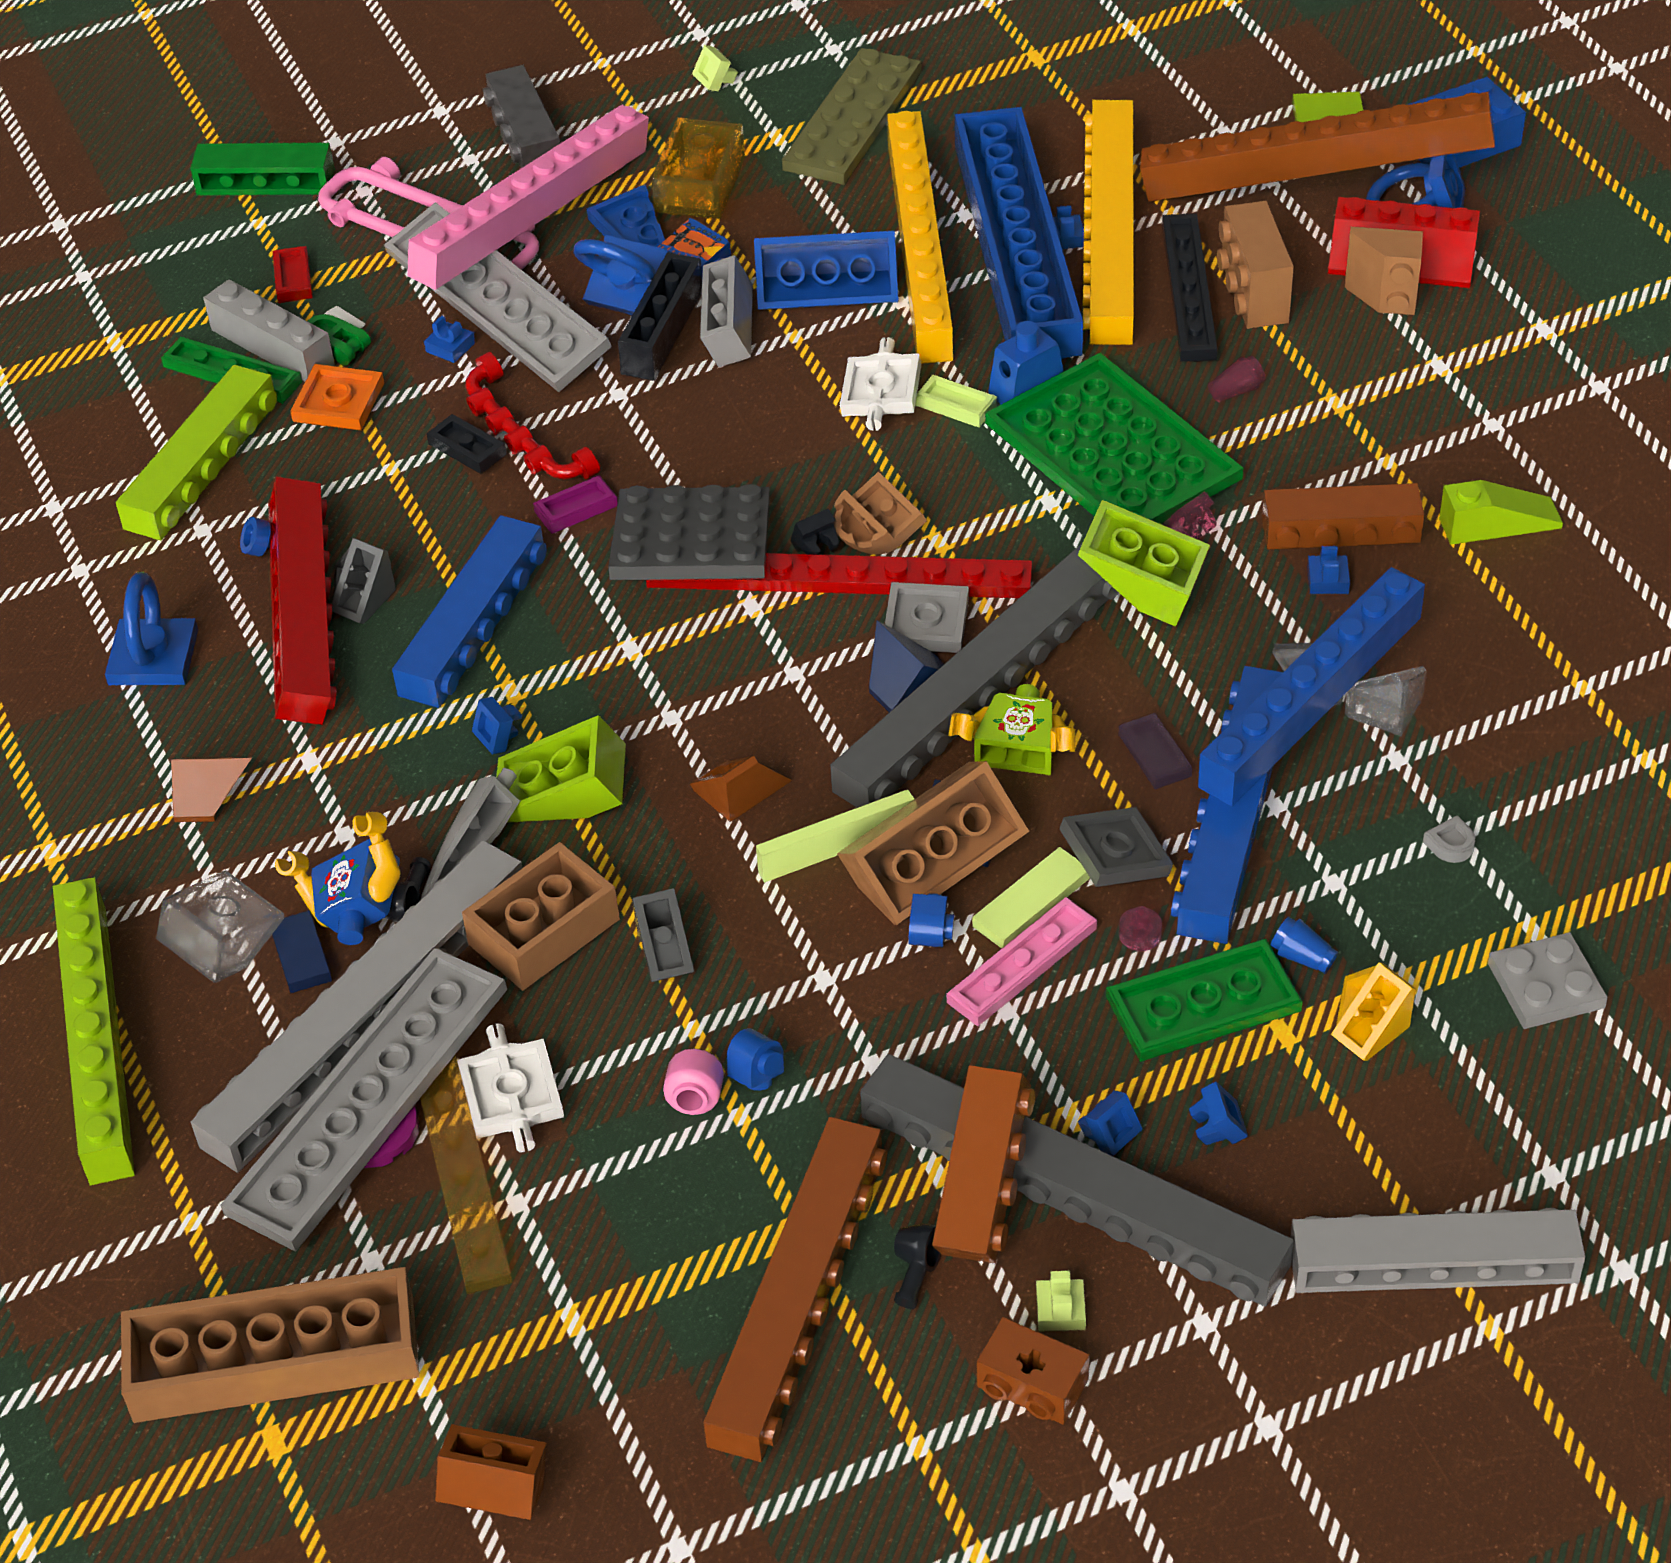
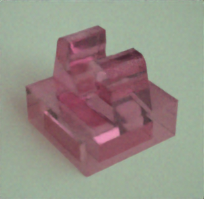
(1193, 513)

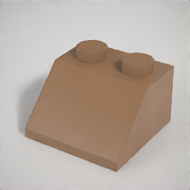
(1385, 268)

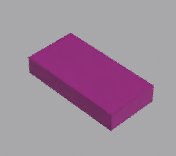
(575, 504)

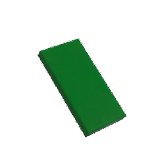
(1203, 999)

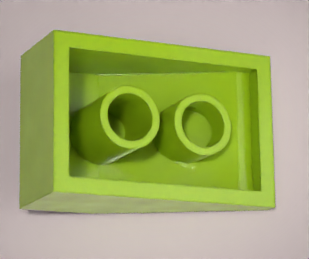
(1143, 560)
(568, 773)

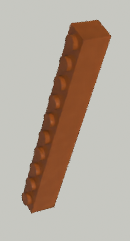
(1318, 146)

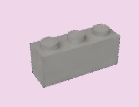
(726, 311)

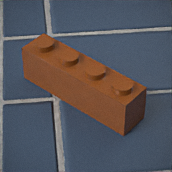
(1342, 516)
(983, 1164)

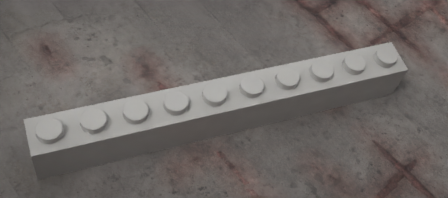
(300, 1059)

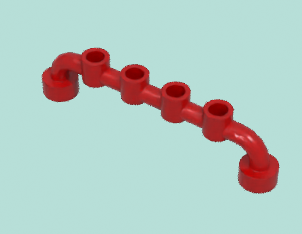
(519, 437)

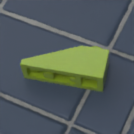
(1492, 511)

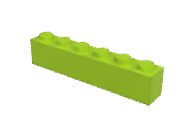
(196, 452)

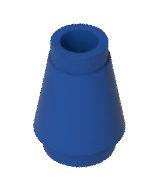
(1303, 945)

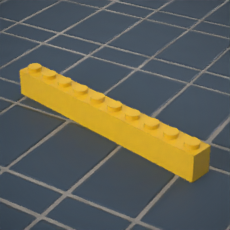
(1109, 223)
(919, 238)

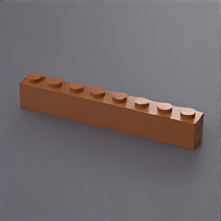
(795, 1291)

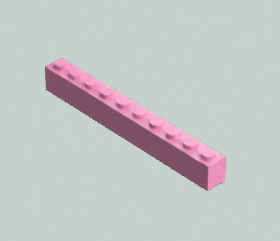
(526, 197)

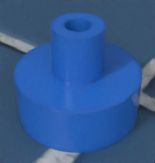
(255, 536)

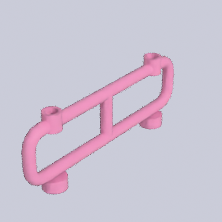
(385, 176)

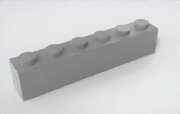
(1436, 1250)

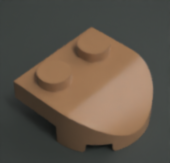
(876, 517)

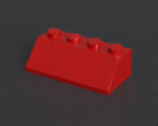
(1446, 244)

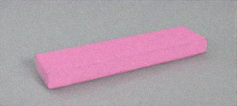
(1021, 961)

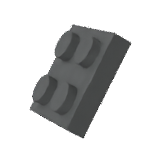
(1116, 846)

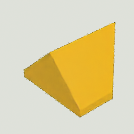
(1373, 1010)

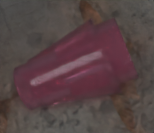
(1237, 379)

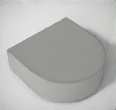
(1451, 840)

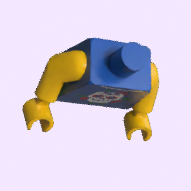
(352, 886)

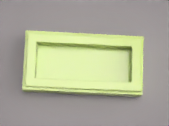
(955, 400)

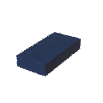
(301, 952)

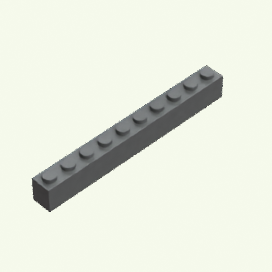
(969, 680)
(1094, 1187)

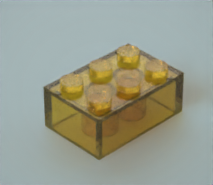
(698, 168)

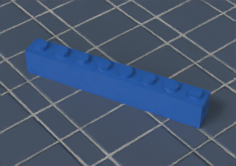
(1310, 686)
(1223, 841)

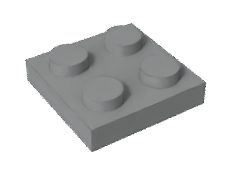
(929, 614)
(1547, 980)

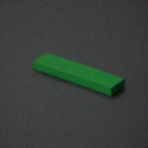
(213, 363)

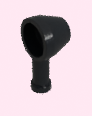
(407, 893)
(915, 1247)

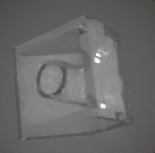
(217, 925)

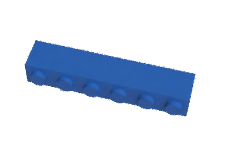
(469, 612)

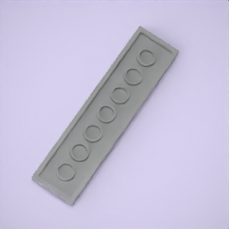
(514, 310)
(363, 1099)

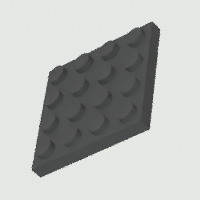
(690, 533)

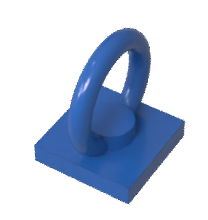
(1441, 181)
(619, 271)
(149, 648)

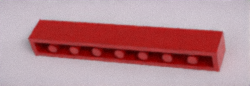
(299, 602)

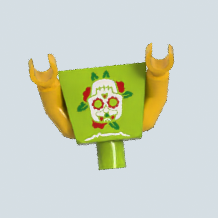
(1016, 732)

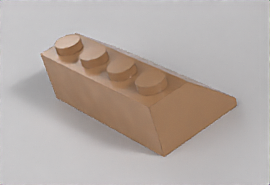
(934, 840)

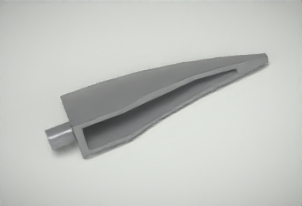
(478, 819)

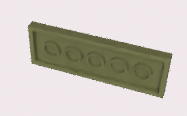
(851, 116)

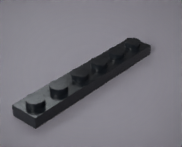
(1189, 288)

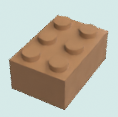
(1255, 264)
(541, 916)

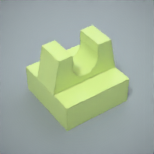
(713, 69)
(1060, 1303)

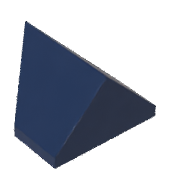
(898, 666)

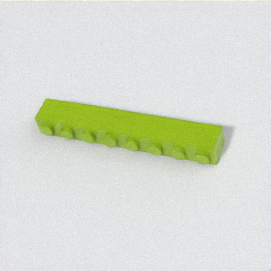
(93, 1033)

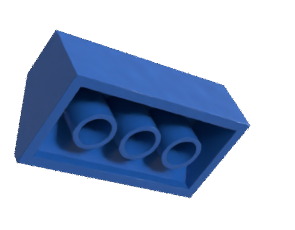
(826, 270)

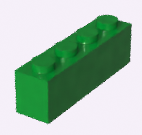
(261, 168)

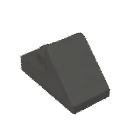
(662, 935)

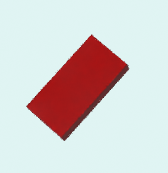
(292, 274)

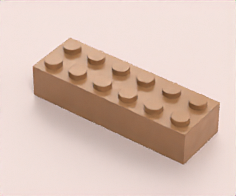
(268, 1345)

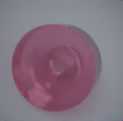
(1140, 929)

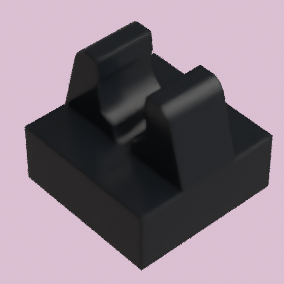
(815, 530)

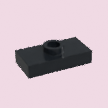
(466, 443)

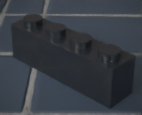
(660, 316)

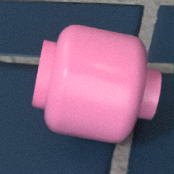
(693, 1081)

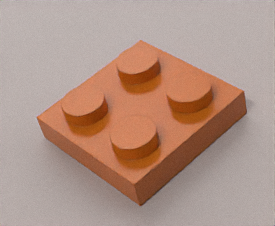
(337, 397)

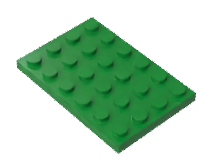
(1112, 442)

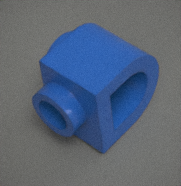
(930, 921)
(754, 1059)

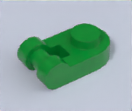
(339, 329)

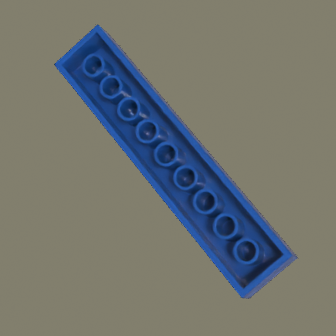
(1017, 227)

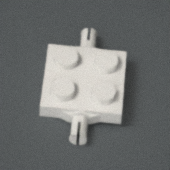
(880, 384)
(510, 1088)

